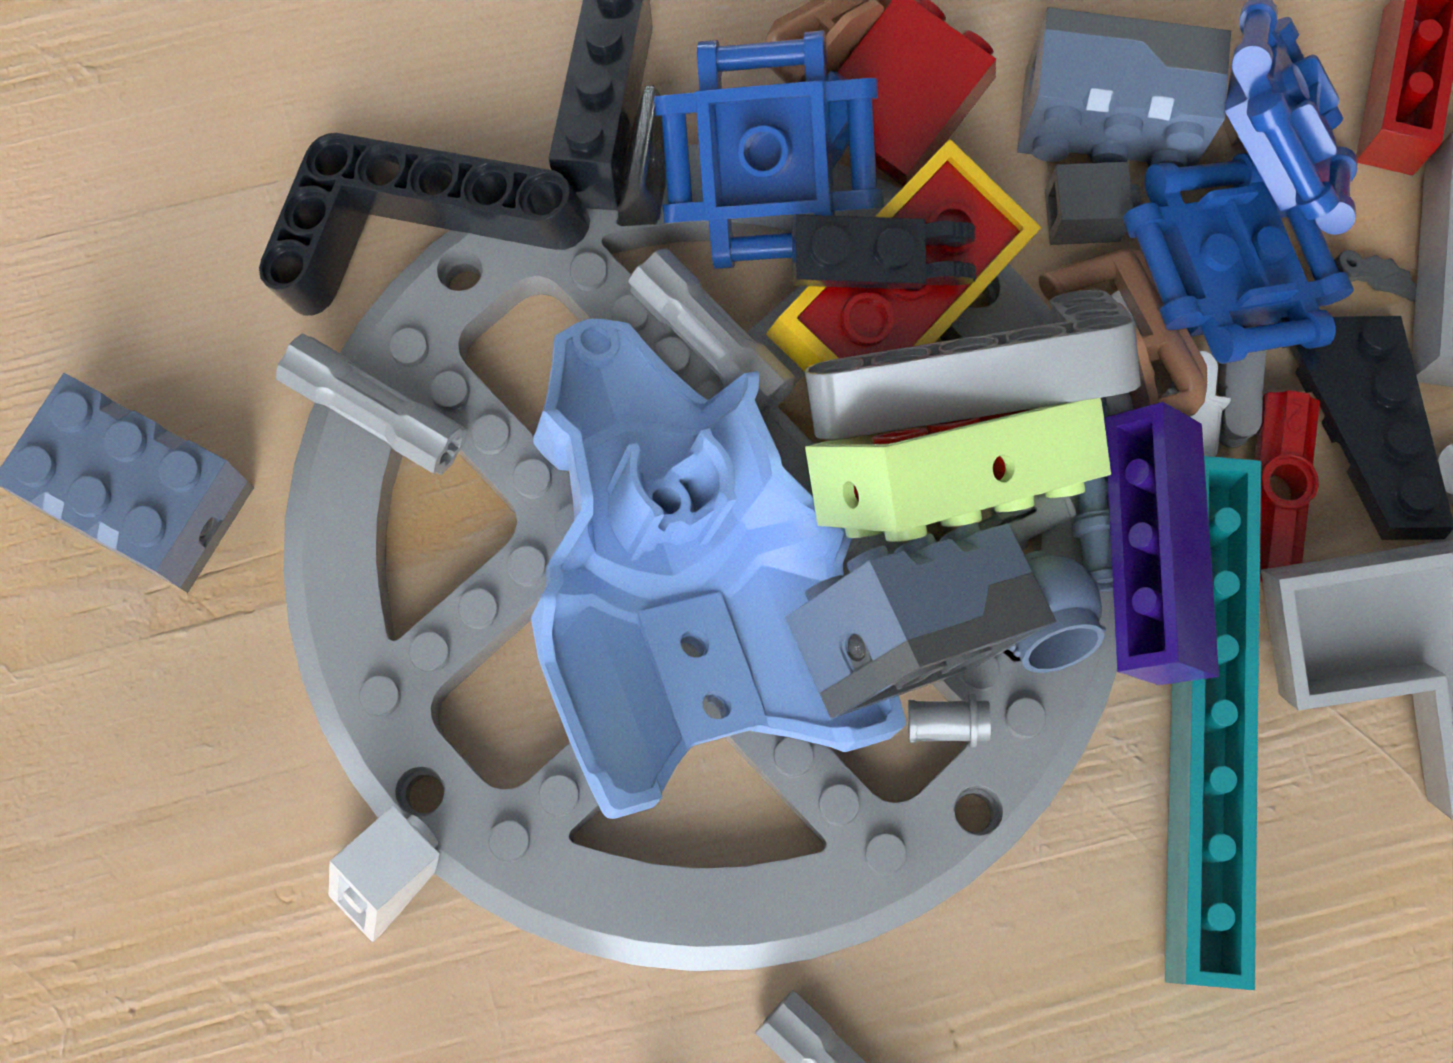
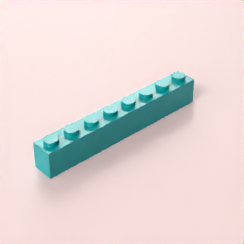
(1217, 757)

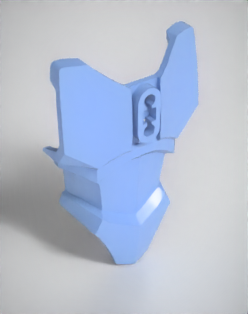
(674, 542)

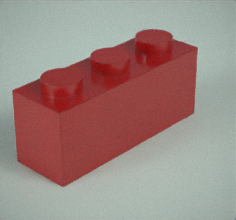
(1408, 86)

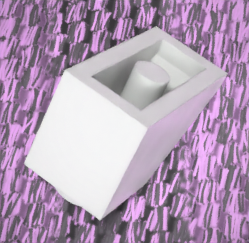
(382, 871)

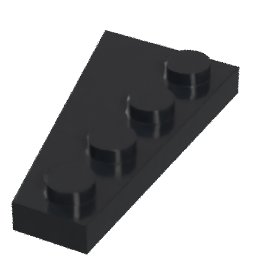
(1381, 424)

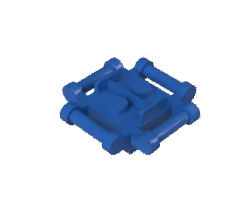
(1286, 120)
(765, 145)
(1232, 262)

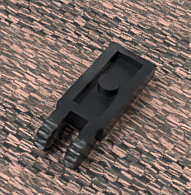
(876, 252)

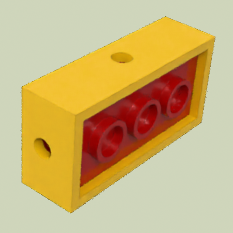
(861, 321)

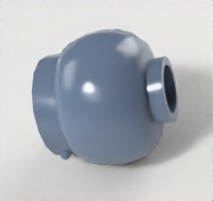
(1077, 609)

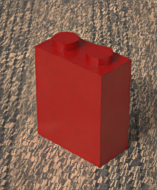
(925, 82)

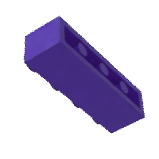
(1160, 546)

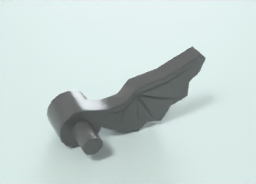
(1378, 273)

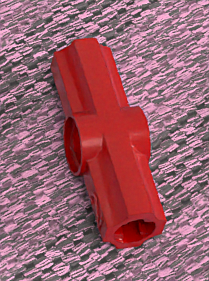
(1287, 451)

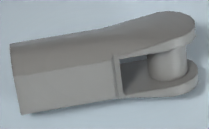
(1243, 384)

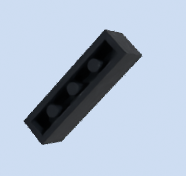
(601, 99)

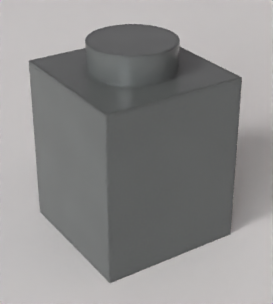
(1089, 202)

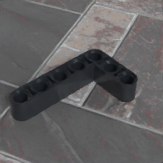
(358, 176)

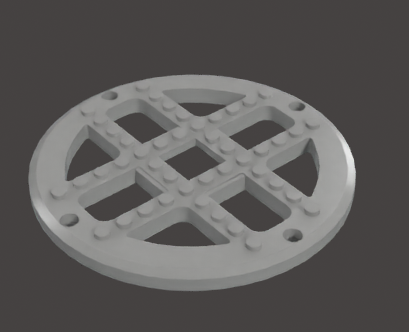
(517, 845)

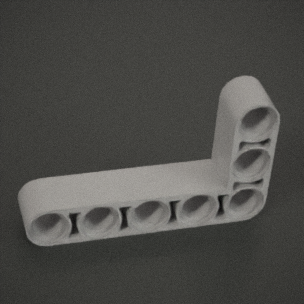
(1076, 358)

